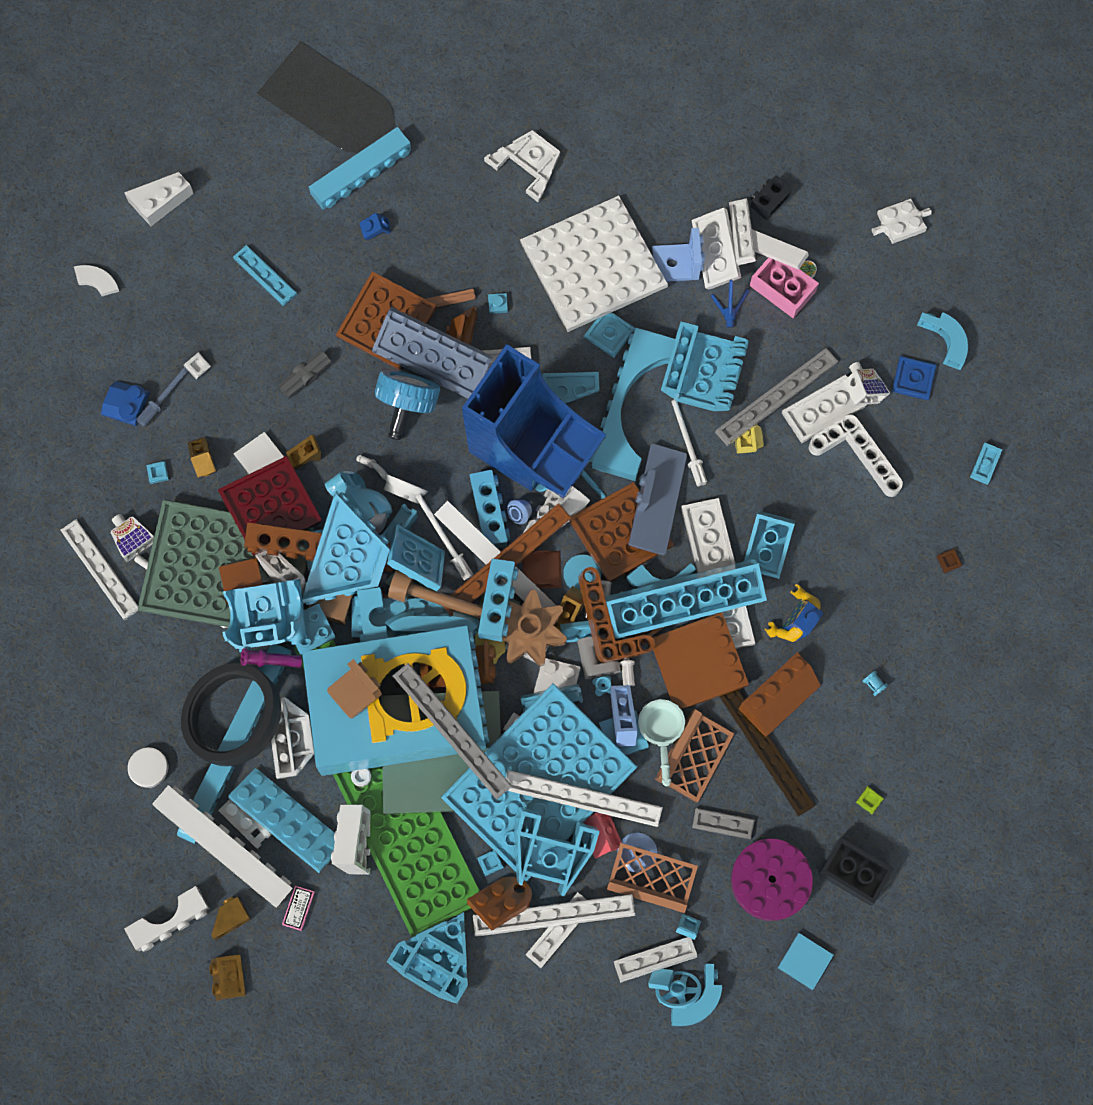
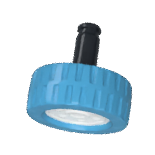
(406, 393)

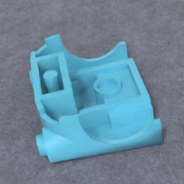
(265, 615)

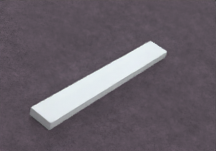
(485, 549)
(584, 798)
(562, 915)

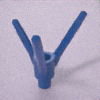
(730, 313)

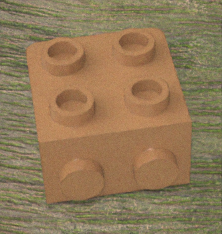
(354, 690)

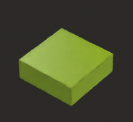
(869, 800)

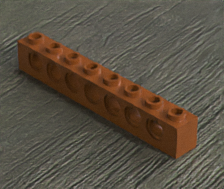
(255, 531)

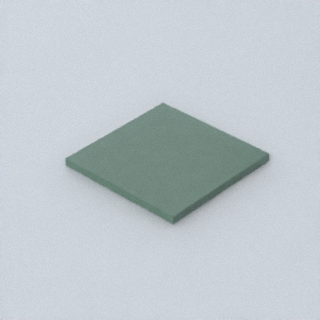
(421, 783)

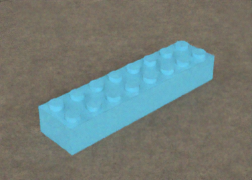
(685, 598)

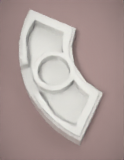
(97, 278)

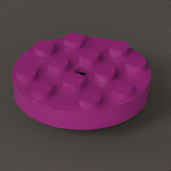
(785, 867)

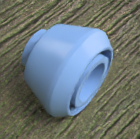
(519, 511)

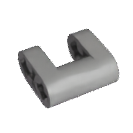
(590, 662)

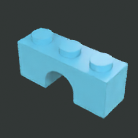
(369, 601)

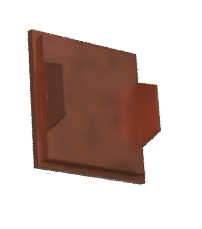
(543, 568)

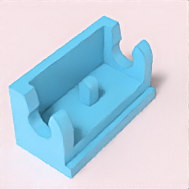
(404, 518)

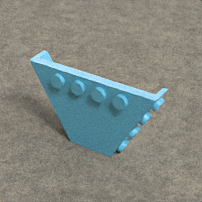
(347, 555)

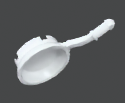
(394, 484)

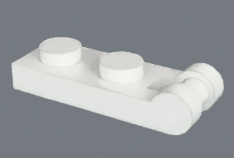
(244, 823)

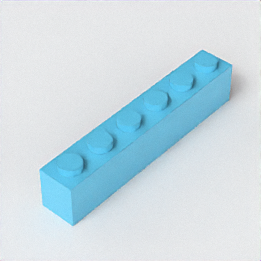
(360, 168)

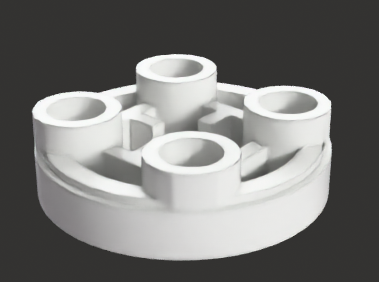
(148, 767)

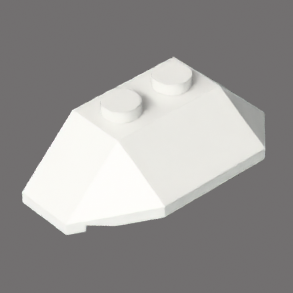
(292, 741)

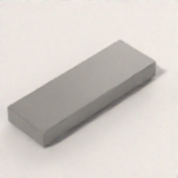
(723, 823)

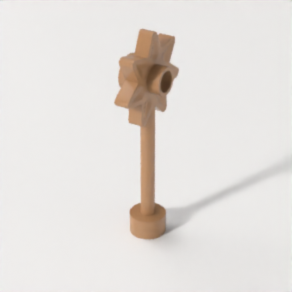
(529, 625)

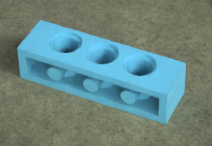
(480, 482)
(498, 570)

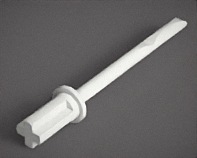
(695, 465)
(457, 560)
(627, 667)

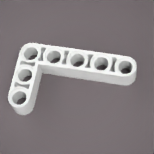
(861, 450)

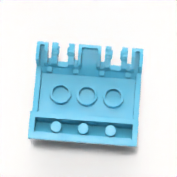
(703, 369)

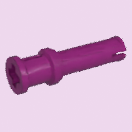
(262, 658)

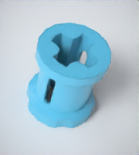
(875, 683)

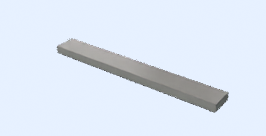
(776, 397)
(452, 731)

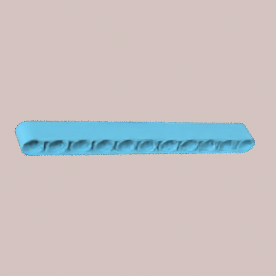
(237, 735)

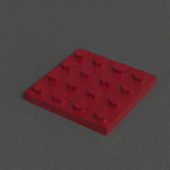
(270, 498)

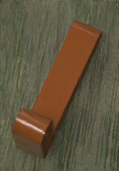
(605, 624)

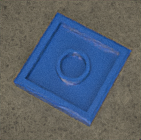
(914, 378)

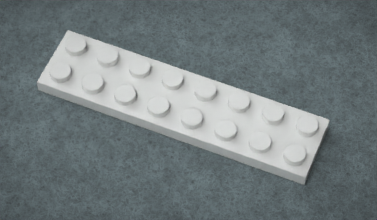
(711, 551)

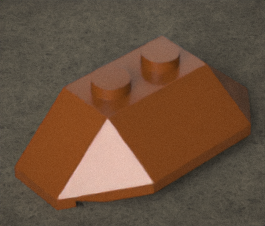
(463, 325)

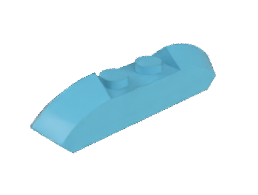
(408, 623)

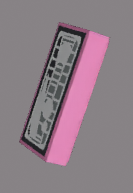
(298, 908)

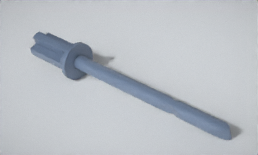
(153, 407)

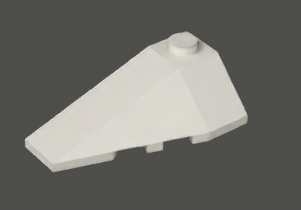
(572, 504)

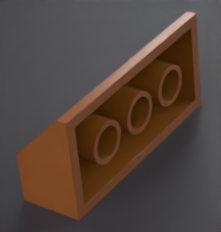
(780, 695)

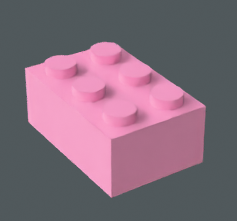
(784, 286)

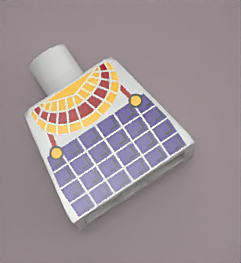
(865, 386)
(130, 537)

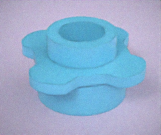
(602, 680)

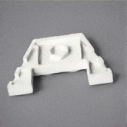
(531, 154)

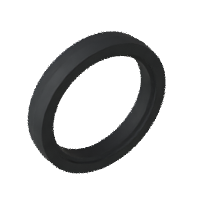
(258, 741)

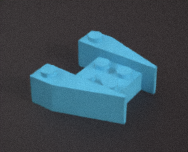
(548, 856)

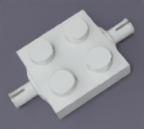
(901, 221)

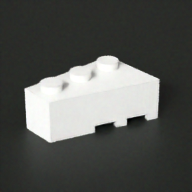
(159, 197)
(351, 839)

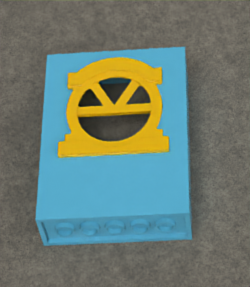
(374, 736)

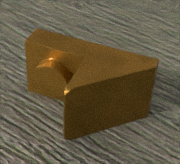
(304, 452)

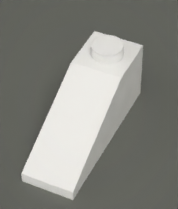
(280, 569)

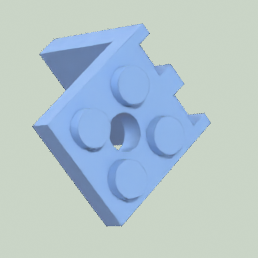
(688, 258)

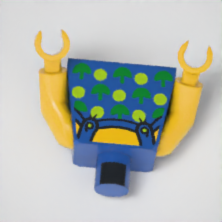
(801, 620)

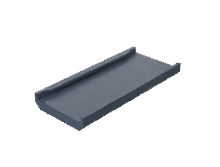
(431, 353)

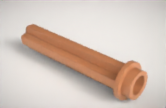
(452, 298)

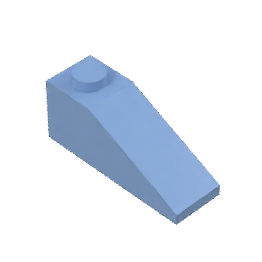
(623, 716)

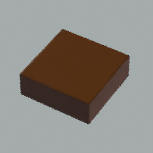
(949, 561)

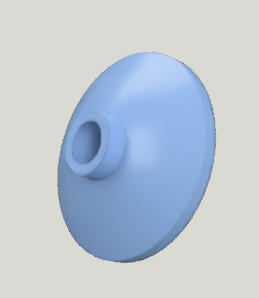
(640, 841)

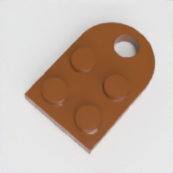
(500, 902)

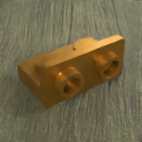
(227, 977)

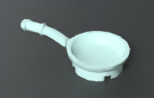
(662, 724)

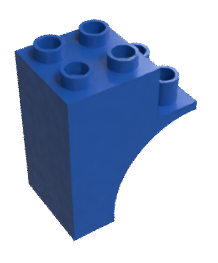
(526, 428)

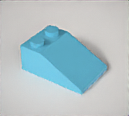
(770, 542)

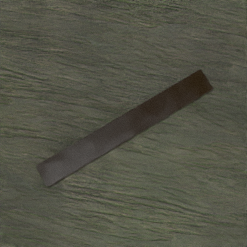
(769, 756)

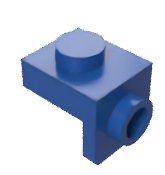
(375, 225)

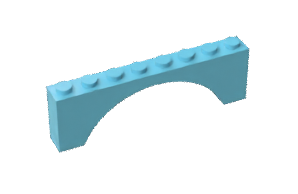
(645, 353)

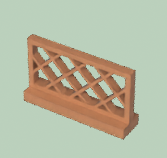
(682, 743)
(651, 895)

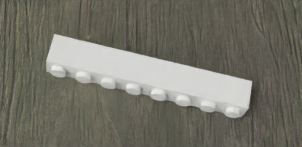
(222, 846)

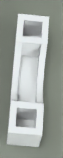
(190, 906)

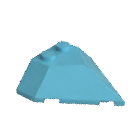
(435, 959)

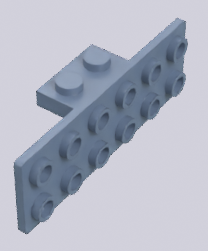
(657, 499)

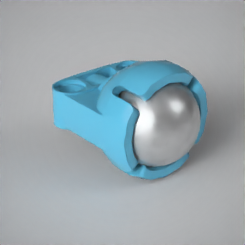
(370, 502)

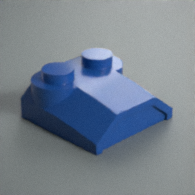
(125, 402)

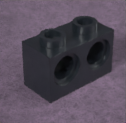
(773, 199)

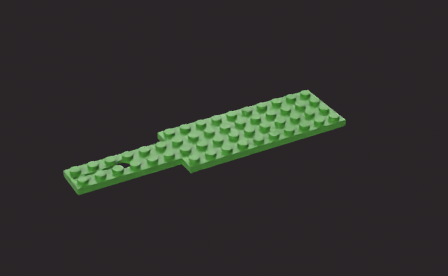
(412, 855)

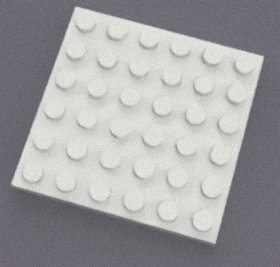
(593, 263)

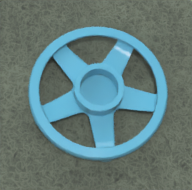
(679, 989)

